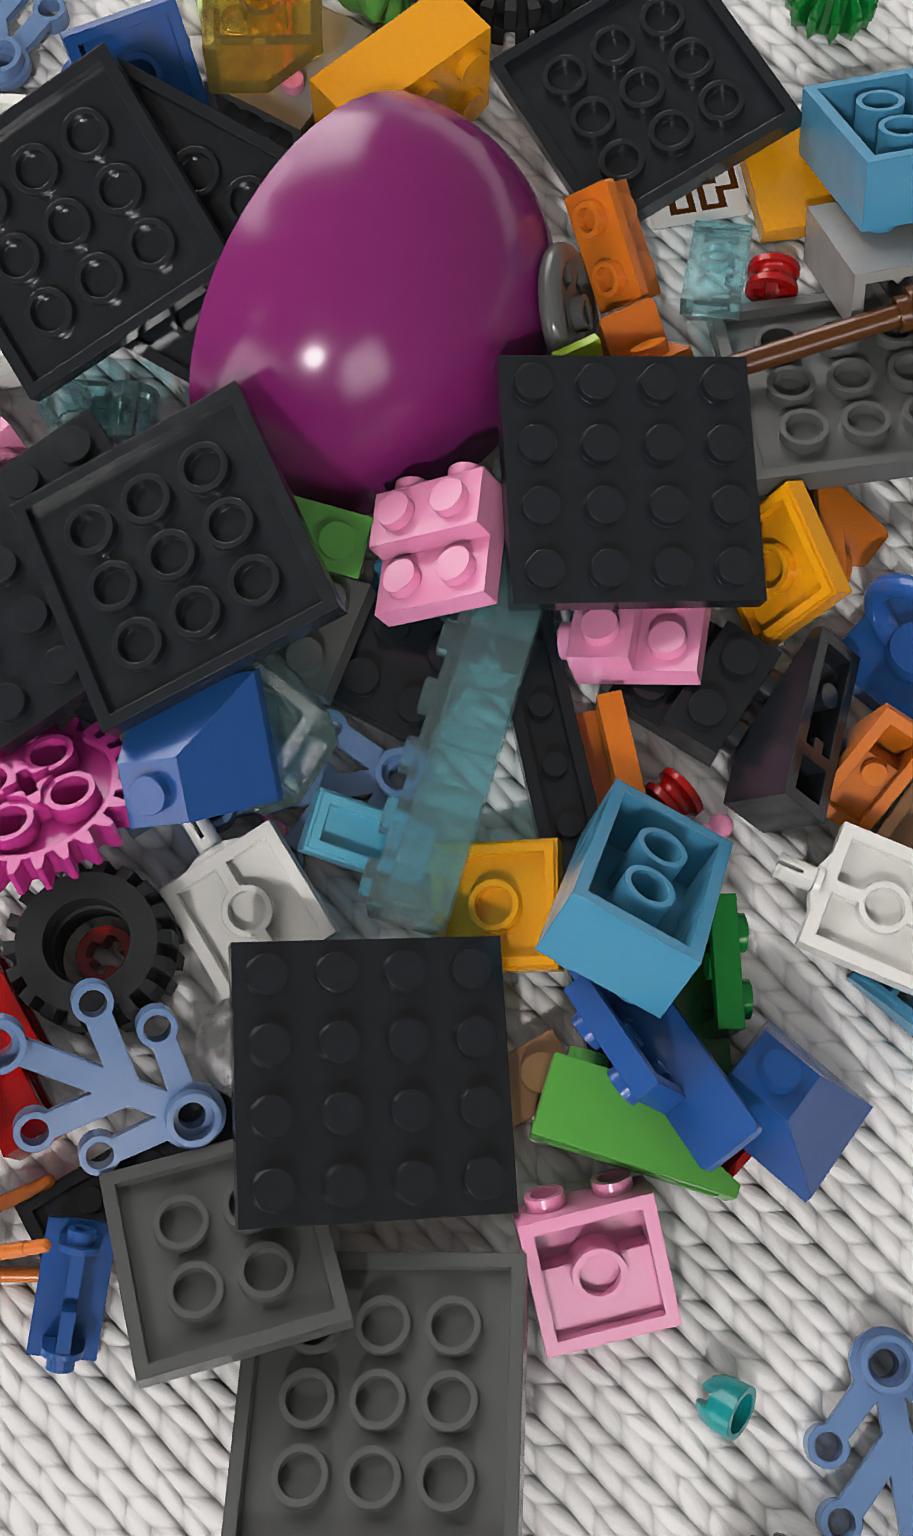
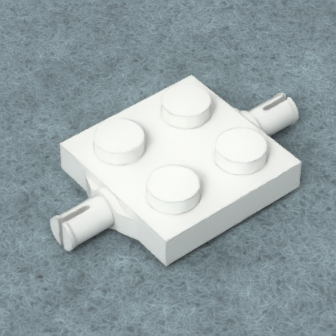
(244, 893)
(858, 905)

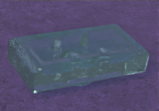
(716, 270)

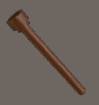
(832, 335)

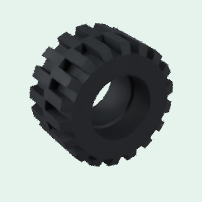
(54, 917)

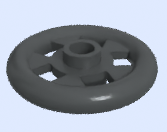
(565, 297)

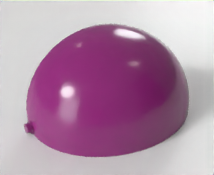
(376, 298)

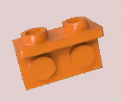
(612, 244)

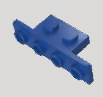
(665, 1069)

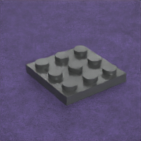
(199, 1287)

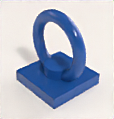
(146, 37)
(885, 644)

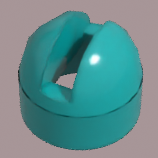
(728, 1405)

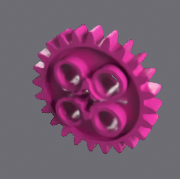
(59, 804)

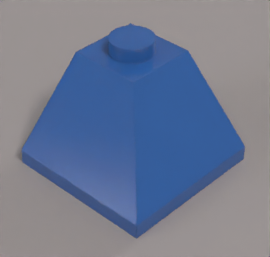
(202, 756)
(801, 1108)

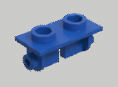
(71, 1293)

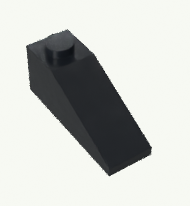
(793, 746)

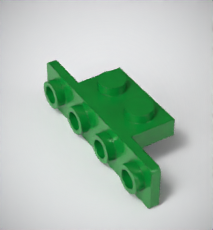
(716, 996)

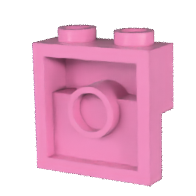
(438, 544)
(635, 645)
(596, 1262)

